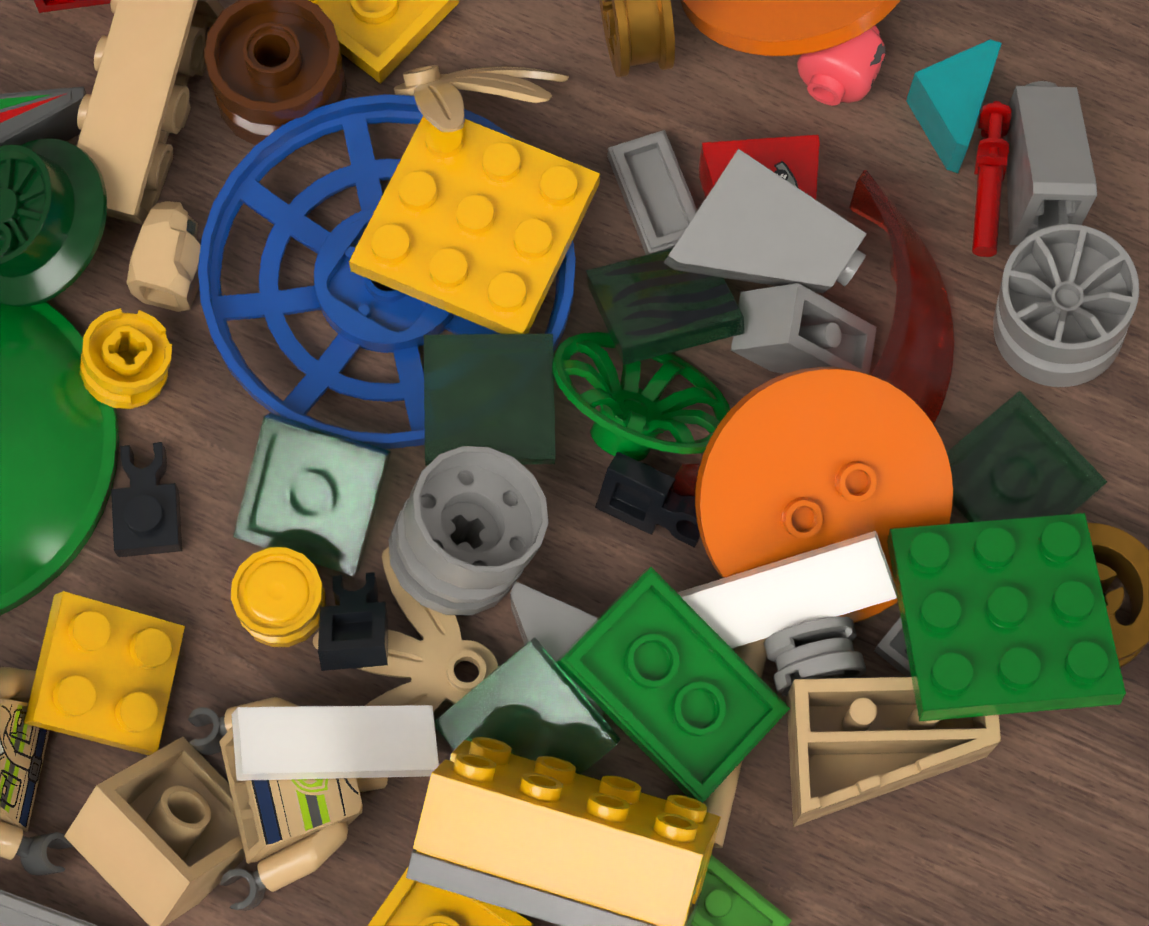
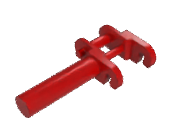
(991, 170)

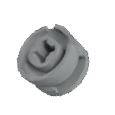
(814, 652)

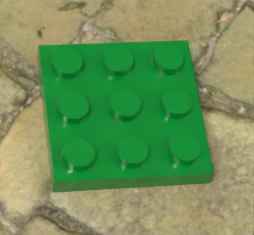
(1004, 617)

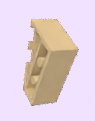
(866, 740)

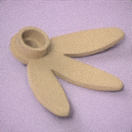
(442, 102)
(427, 661)

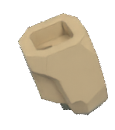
(166, 259)

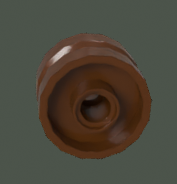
(272, 64)

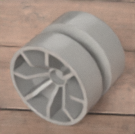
(1065, 305)

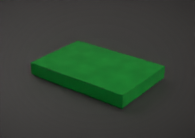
(673, 685)

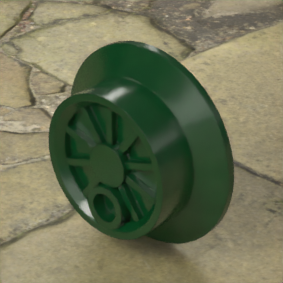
(48, 218)

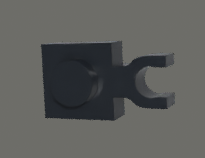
(646, 499)
(146, 513)
(355, 629)

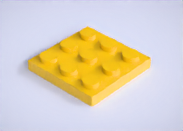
(475, 224)

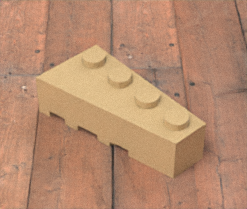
(142, 96)

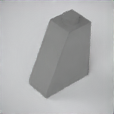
(1047, 161)
(767, 233)

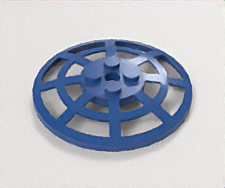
(348, 301)

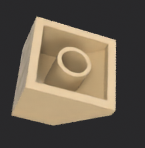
(161, 832)

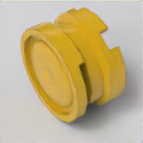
(125, 359)
(278, 596)

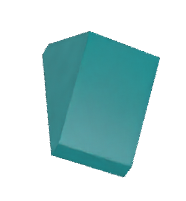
(950, 97)

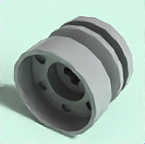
(467, 530)

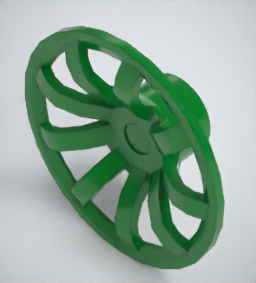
(635, 416)

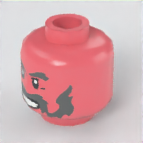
(845, 70)

